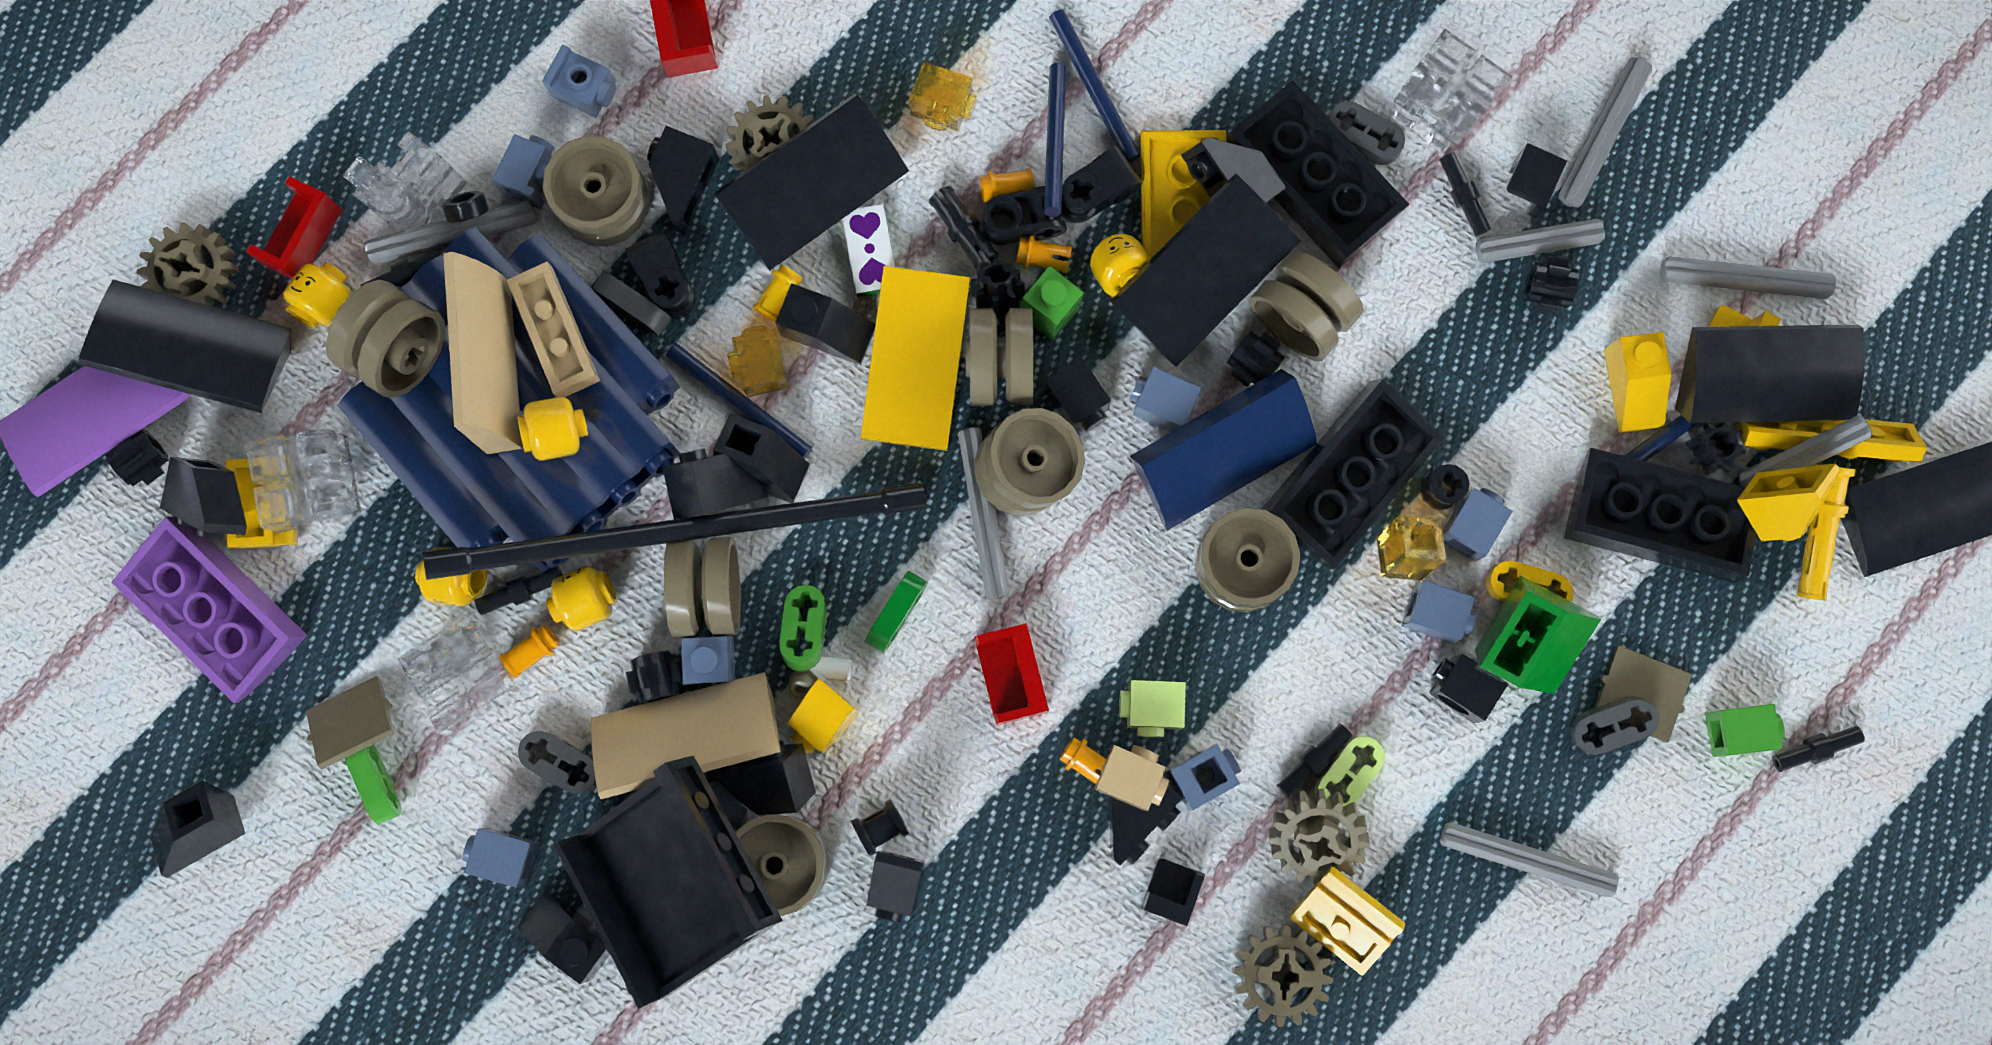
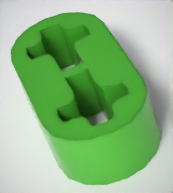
(794, 626)
(374, 785)

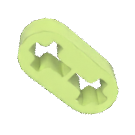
(1342, 763)

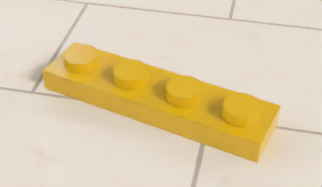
(1888, 440)

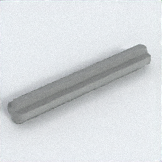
(1605, 132)
(443, 233)
(1748, 277)
(983, 520)
(1529, 859)

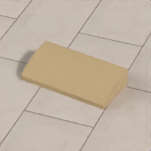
(482, 354)
(712, 723)

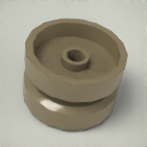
(596, 190)
(1306, 305)
(385, 338)
(1000, 356)
(1029, 462)
(1271, 570)
(702, 588)
(802, 856)

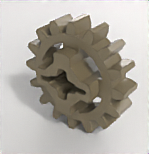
(764, 124)
(189, 251)
(1315, 830)
(1281, 997)

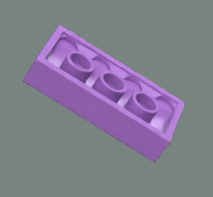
(80, 423)
(208, 608)

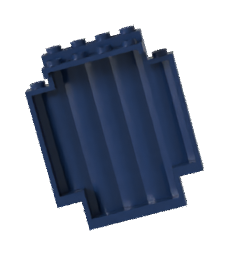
(511, 493)

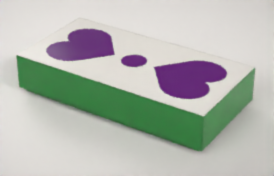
(868, 247)

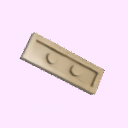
(553, 330)

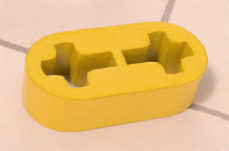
(1537, 575)

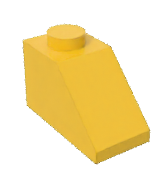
(1639, 381)
(1786, 500)
(821, 718)

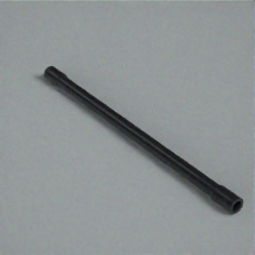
(466, 560)

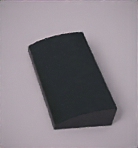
(1326, 178)
(811, 182)
(1205, 270)
(186, 346)
(1772, 373)
(1354, 472)
(1921, 510)
(1661, 516)

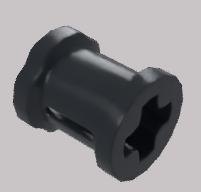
(1452, 477)
(880, 827)

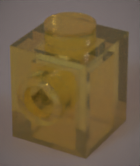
(942, 98)
(758, 361)
(1411, 547)

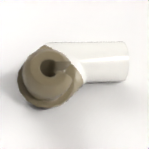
(827, 668)

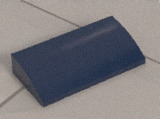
(1226, 448)

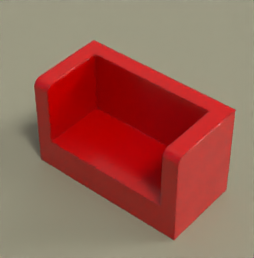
(683, 36)
(300, 230)
(1011, 674)

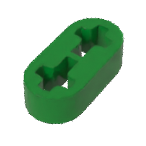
(896, 611)

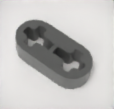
(1367, 130)
(631, 304)
(1618, 734)
(553, 771)

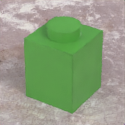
(1052, 302)
(1745, 730)

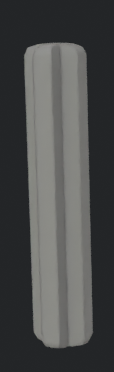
(1540, 240)
(1814, 449)

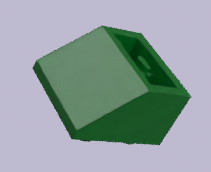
(1535, 637)

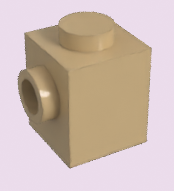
(1133, 777)

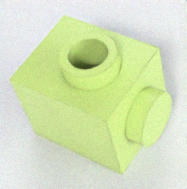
(1153, 706)

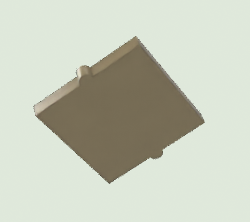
(1646, 678)
(349, 722)

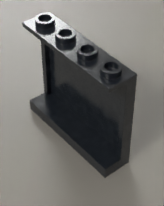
(668, 883)

